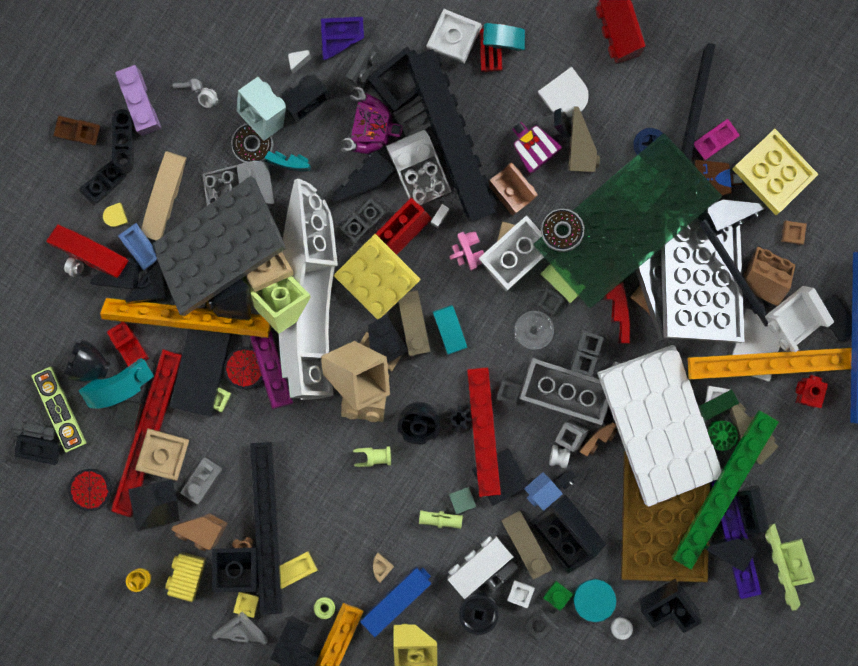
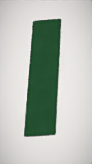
(718, 405)

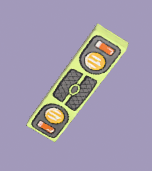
(58, 409)

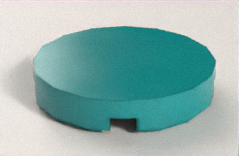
(594, 600)

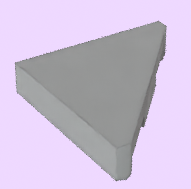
(240, 630)

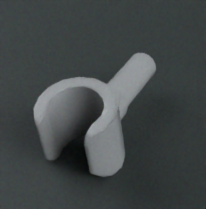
(194, 84)

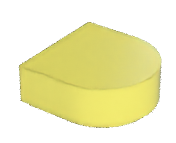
(115, 215)

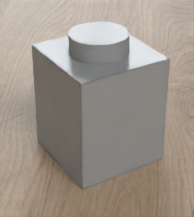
(572, 435)

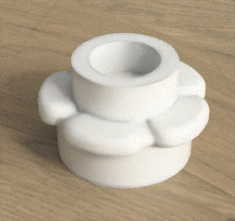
(207, 98)
(73, 267)

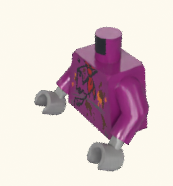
(371, 125)

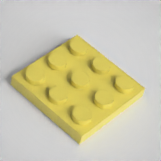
(775, 171)
(376, 277)

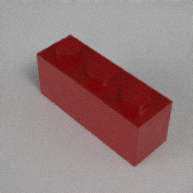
(404, 226)

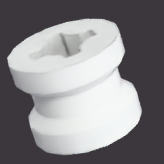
(559, 456)

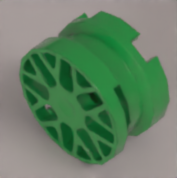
(722, 435)

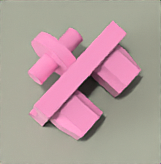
(467, 240)

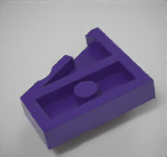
(340, 34)

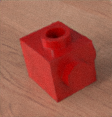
(811, 391)

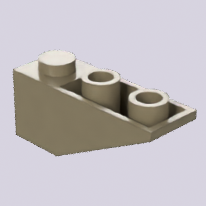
(741, 422)

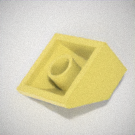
(413, 647)

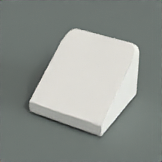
(298, 60)

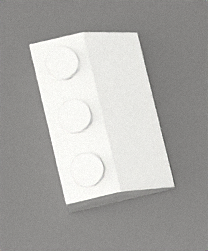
(513, 254)

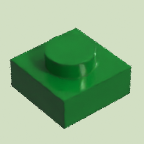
(557, 595)

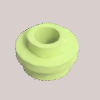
(324, 614)

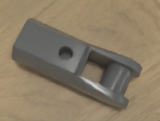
(503, 573)

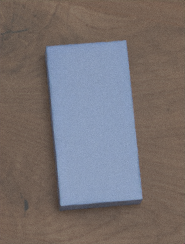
(138, 246)

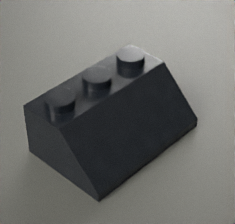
(567, 534)

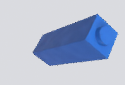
(396, 600)

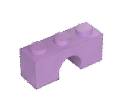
(136, 98)

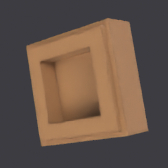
(793, 232)

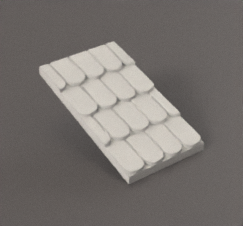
(660, 425)

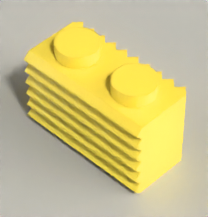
(186, 576)

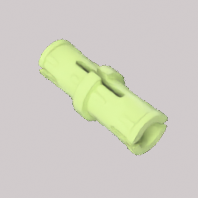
(440, 519)

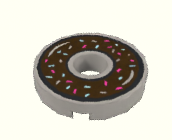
(240, 149)
(556, 219)

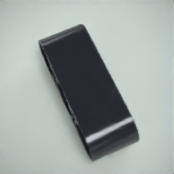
(120, 132)

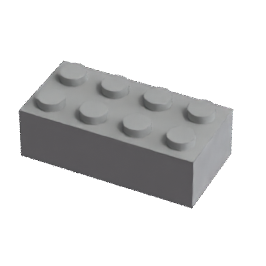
(564, 391)

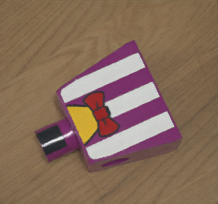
(534, 147)

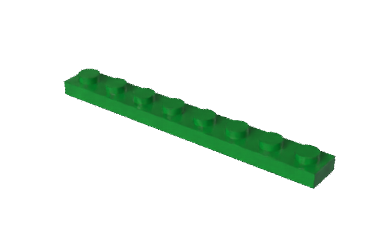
(725, 489)

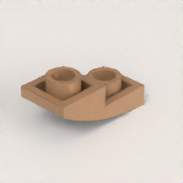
(604, 433)

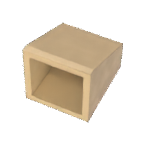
(357, 374)

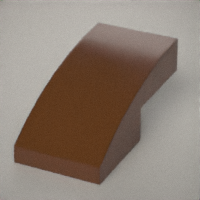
(76, 130)

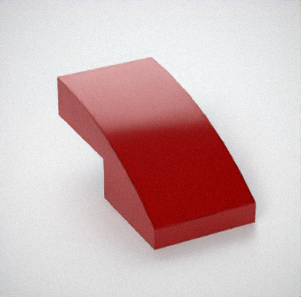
(127, 343)

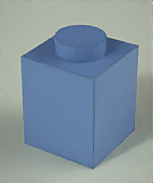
(542, 491)

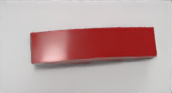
(87, 250)
(620, 312)

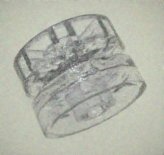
(544, 328)

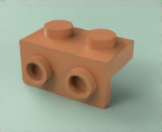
(512, 189)

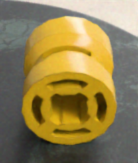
(135, 582)

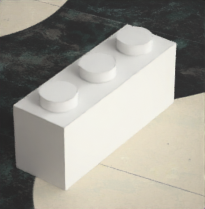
(479, 566)

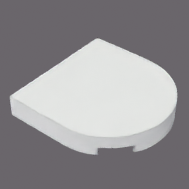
(565, 92)

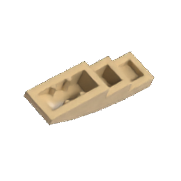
(163, 195)

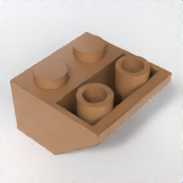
(769, 276)
(202, 530)

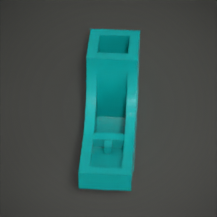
(113, 390)

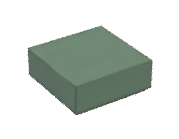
(462, 500)

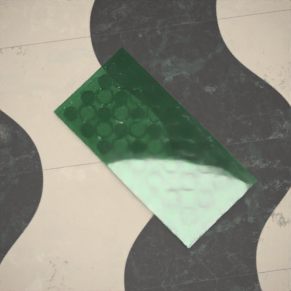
(631, 219)

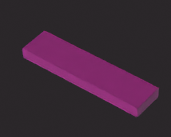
(271, 371)

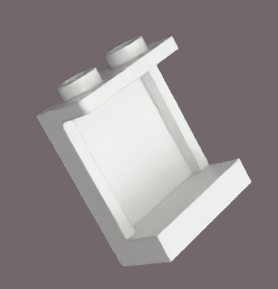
(798, 318)

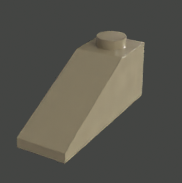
(582, 149)
(414, 324)
(526, 545)

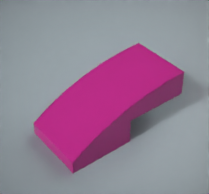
(716, 139)

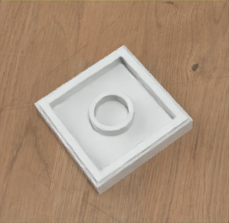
(454, 36)

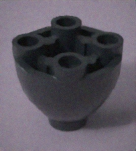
(87, 363)

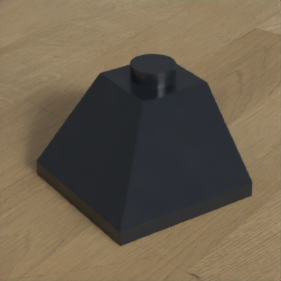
(232, 302)
(154, 504)

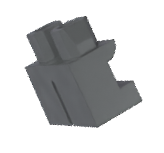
(585, 353)

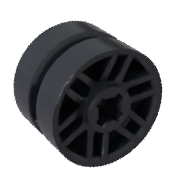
(472, 622)

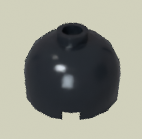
(418, 423)

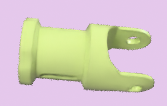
(375, 456)

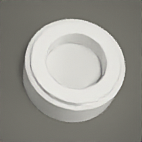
(621, 628)

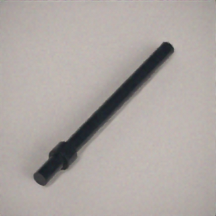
(756, 305)

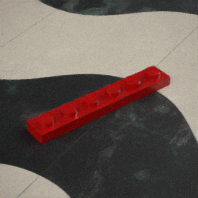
(483, 432)

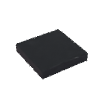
(510, 477)

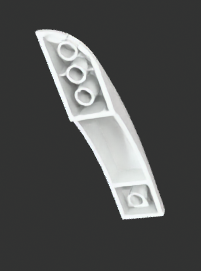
(312, 258)

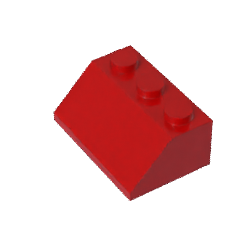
(621, 29)

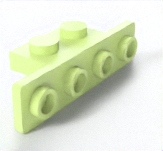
(792, 564)

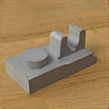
(201, 480)

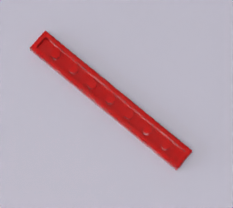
(151, 418)

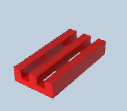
(491, 68)

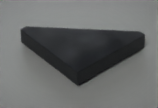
(149, 288)

